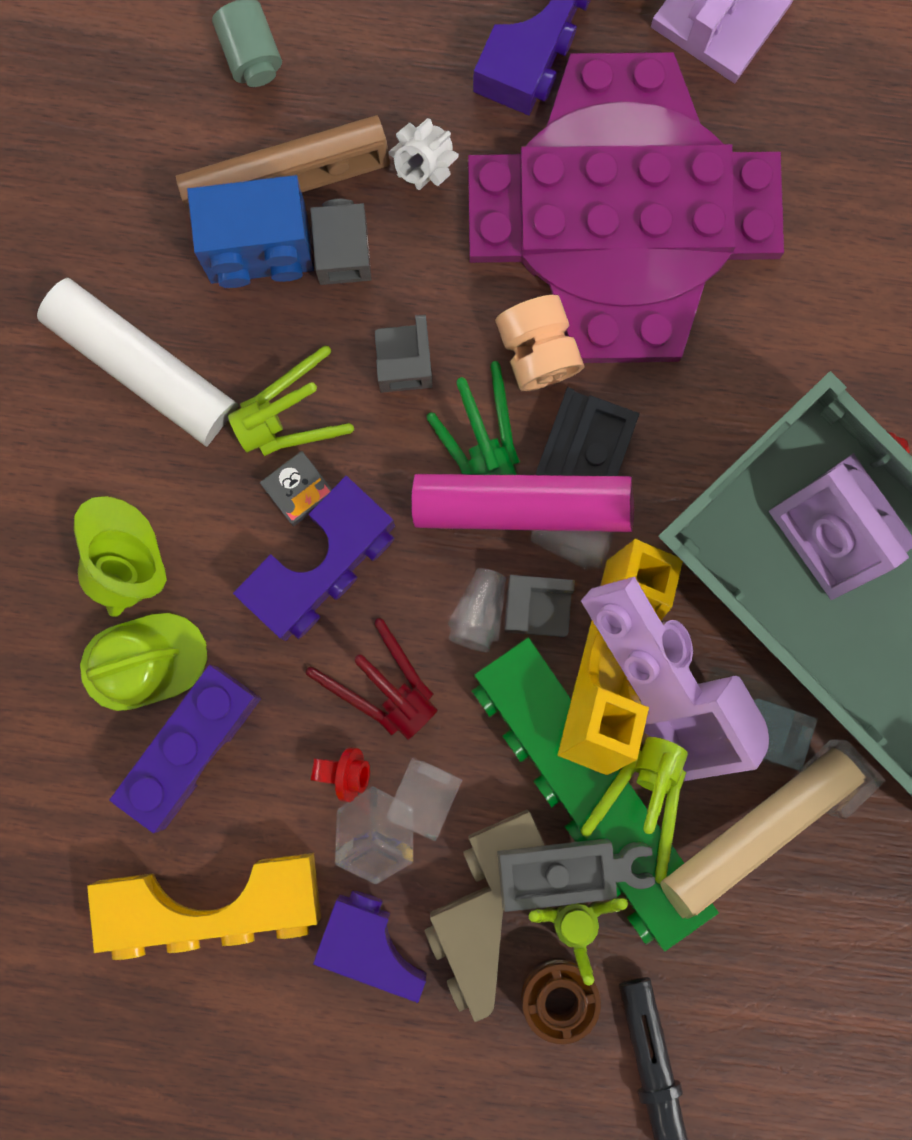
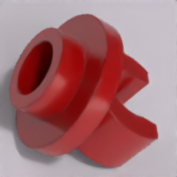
(348, 774)

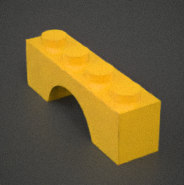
(605, 711)
(138, 913)

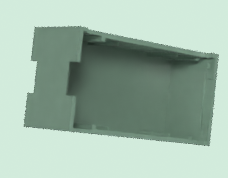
(844, 649)

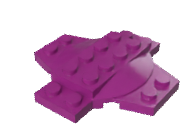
(625, 206)

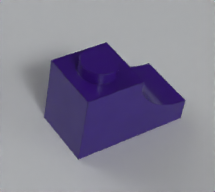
(361, 948)

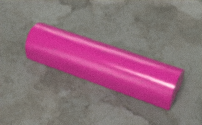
(523, 502)

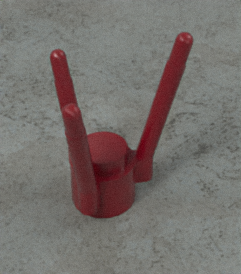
(406, 708)

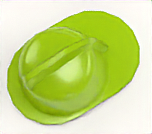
(117, 554)
(143, 661)

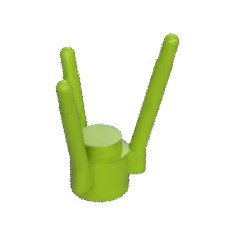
(258, 419)
(661, 771)
(578, 927)

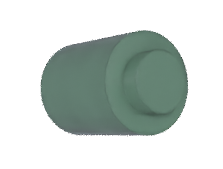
(247, 42)

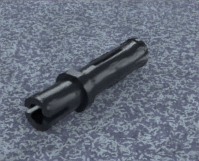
(658, 1087)

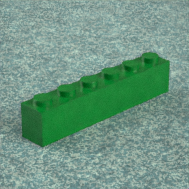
(536, 712)

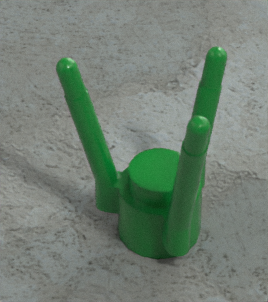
(488, 455)

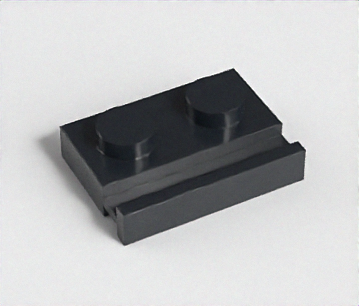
(587, 437)

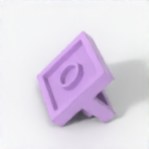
(720, 31)
(844, 528)

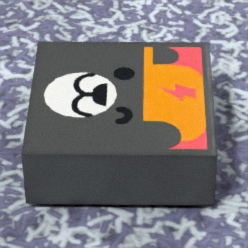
(296, 488)

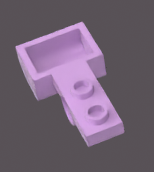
(708, 719)

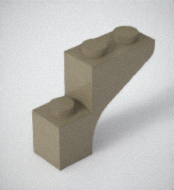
(471, 926)

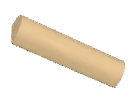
(761, 833)

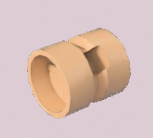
(539, 342)

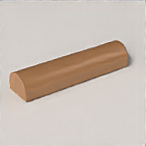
(313, 158)

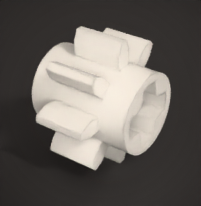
(423, 154)

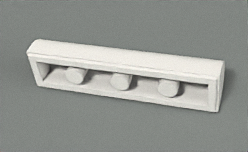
(135, 360)

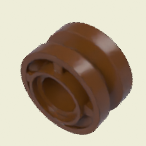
(566, 1026)

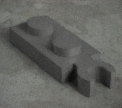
(568, 873)

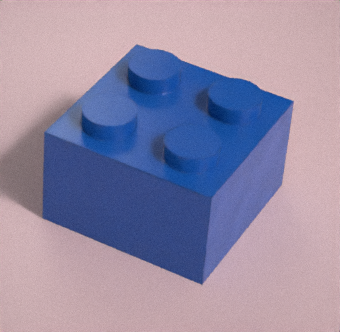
(251, 231)

